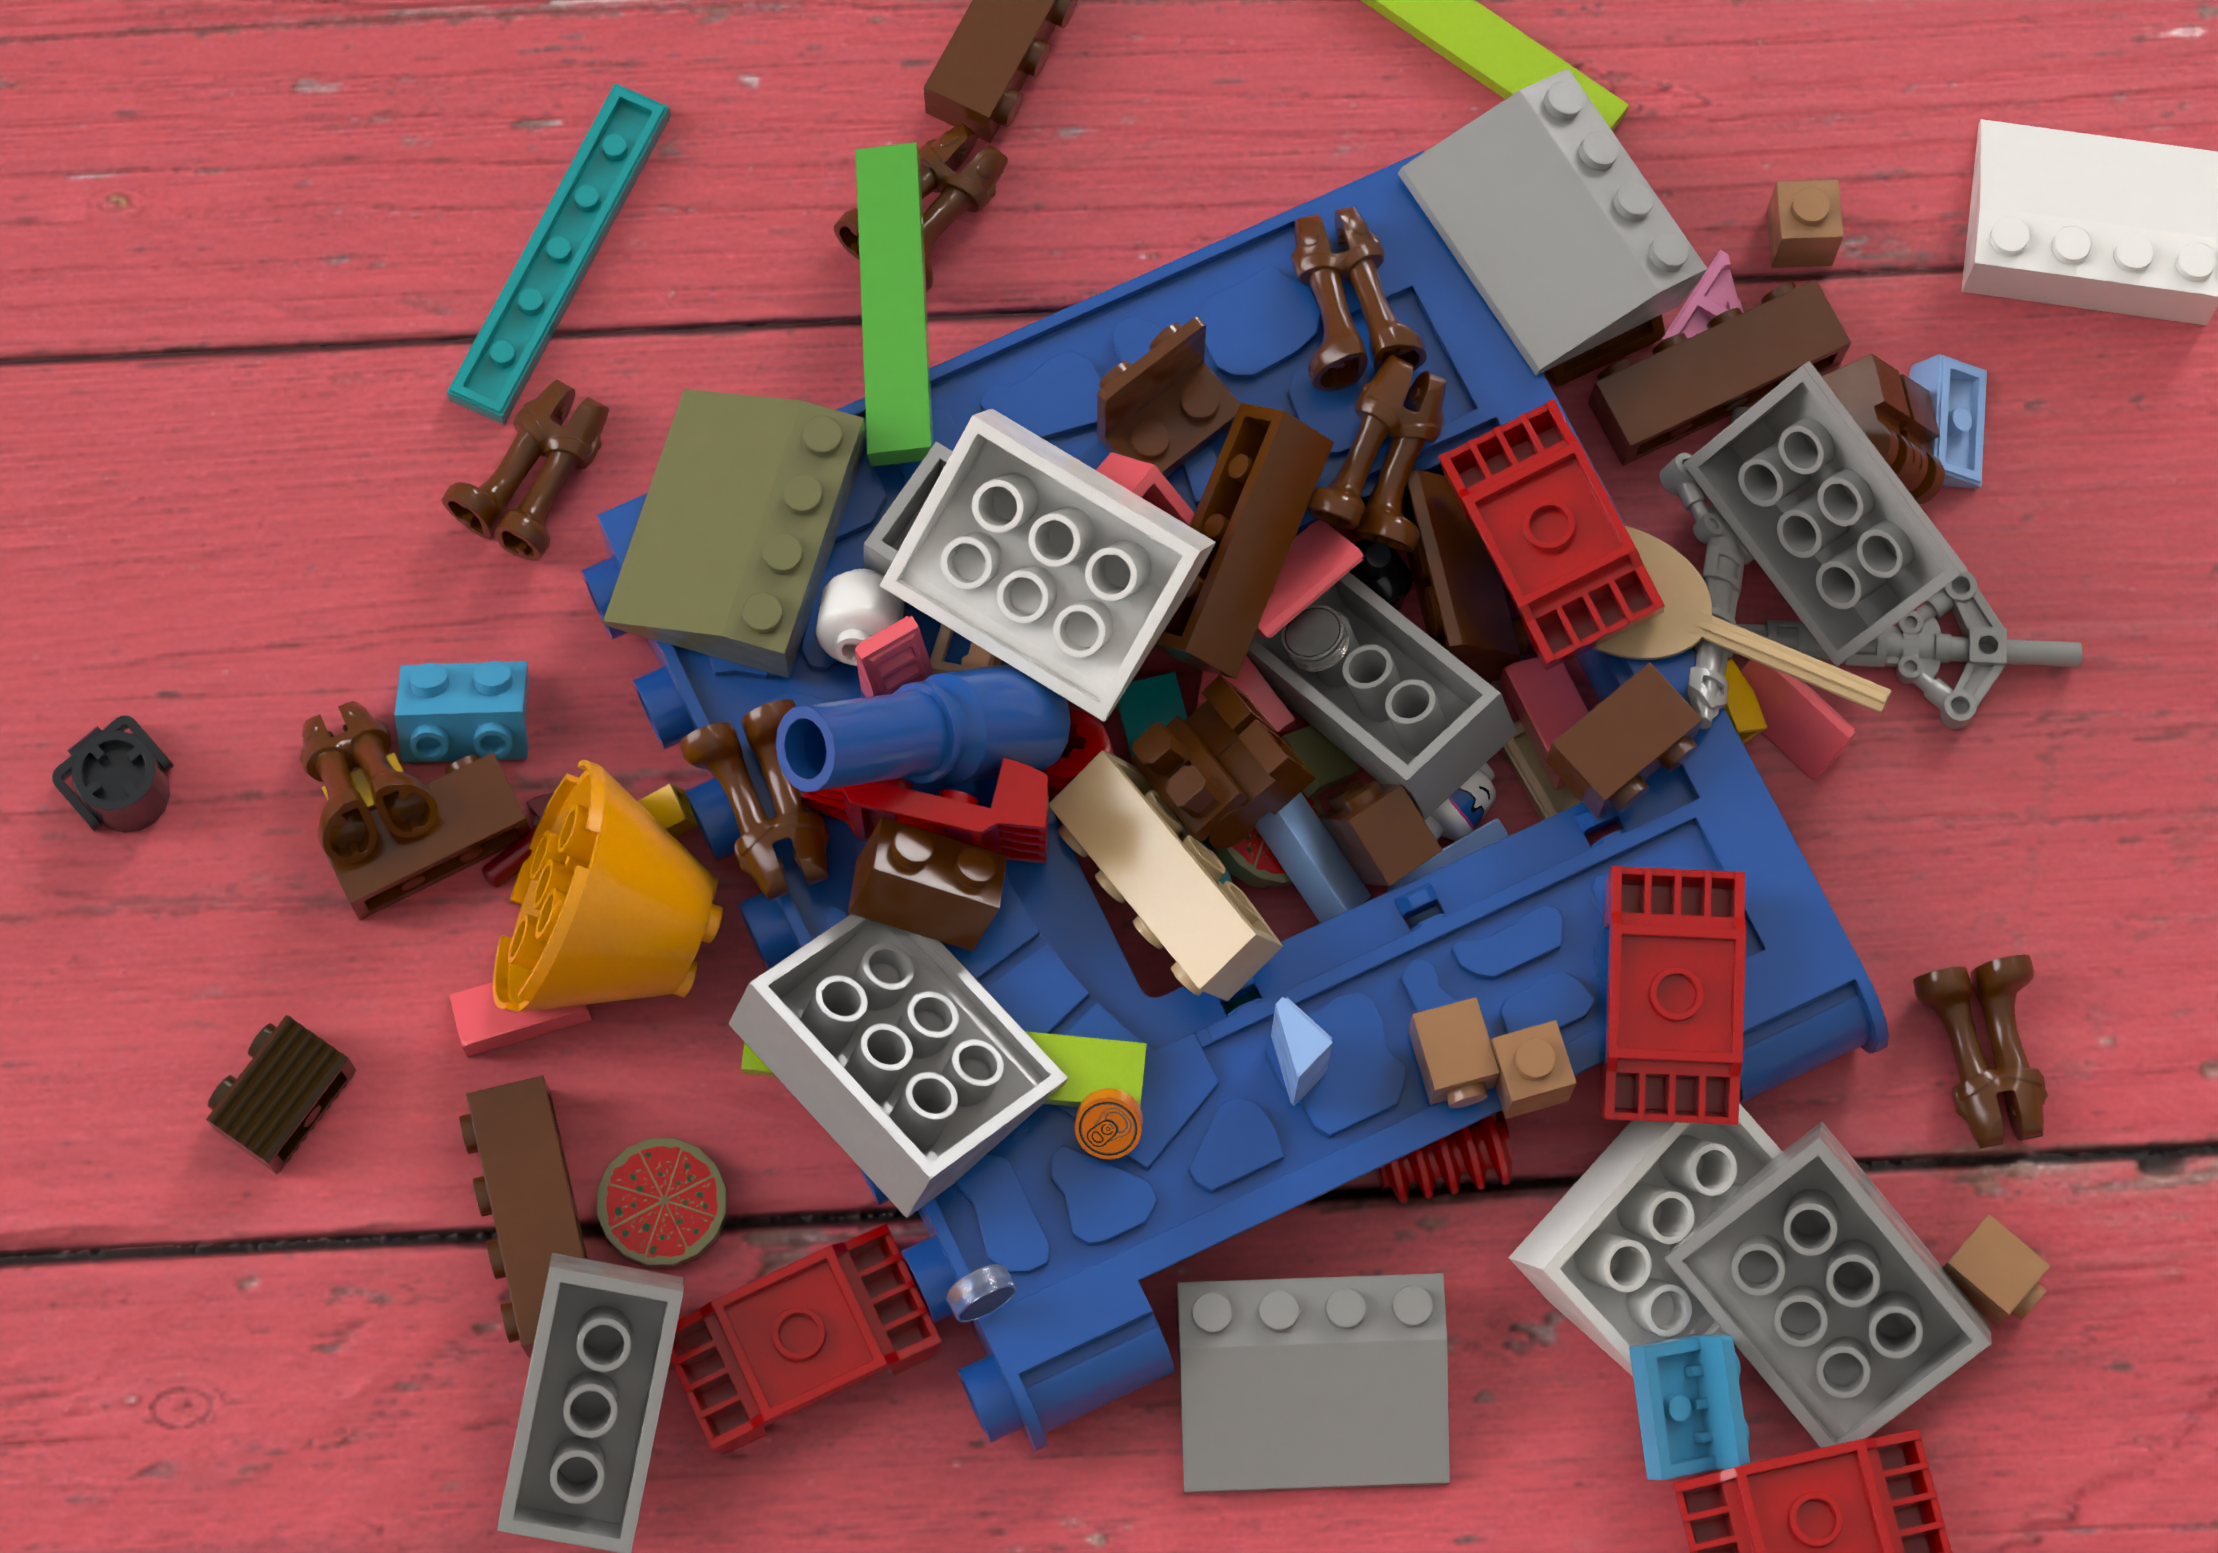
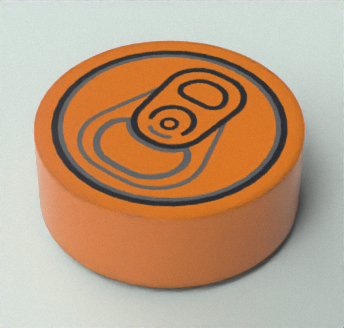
(1108, 1123)

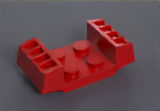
(1552, 534)
(1012, 826)
(1674, 995)
(801, 1337)
(1822, 1500)

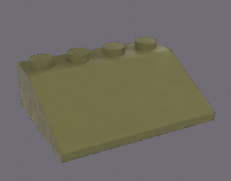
(739, 527)

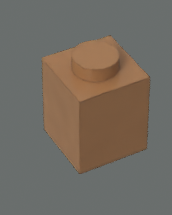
(1804, 223)
(1454, 1053)
(1532, 1069)
(1998, 1272)

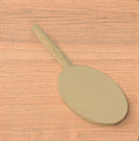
(1690, 619)

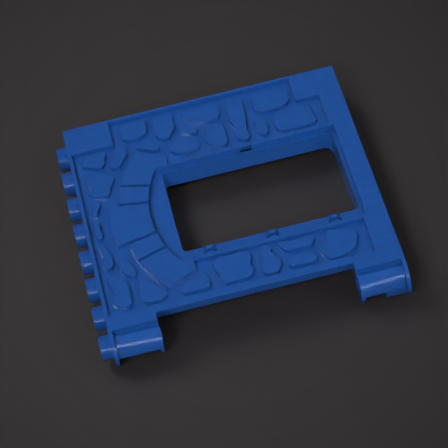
(1217, 1120)

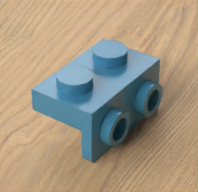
(462, 711)
(1689, 1405)

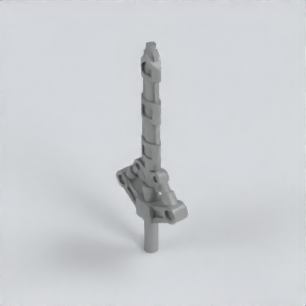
(1723, 577)
(1919, 649)

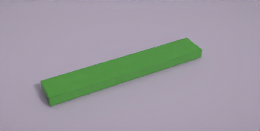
(894, 304)

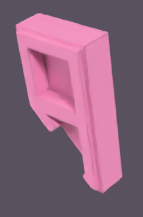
(1710, 298)

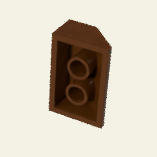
(1458, 581)

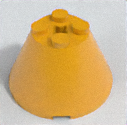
(604, 904)

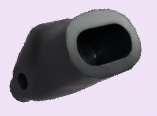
(1383, 572)

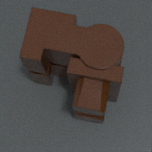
(1896, 420)
(1220, 766)

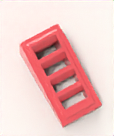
(892, 659)

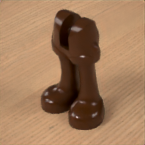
(958, 192)
(1342, 355)
(1409, 427)
(538, 435)
(720, 752)
(346, 823)
(1975, 1097)

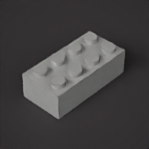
(1393, 699)
(591, 1403)

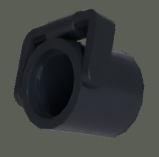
(116, 777)

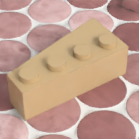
(1164, 877)

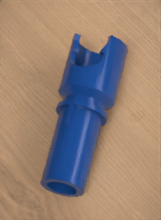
(928, 731)

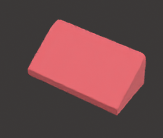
(1312, 566)
(1544, 703)
(1798, 719)
(487, 1027)

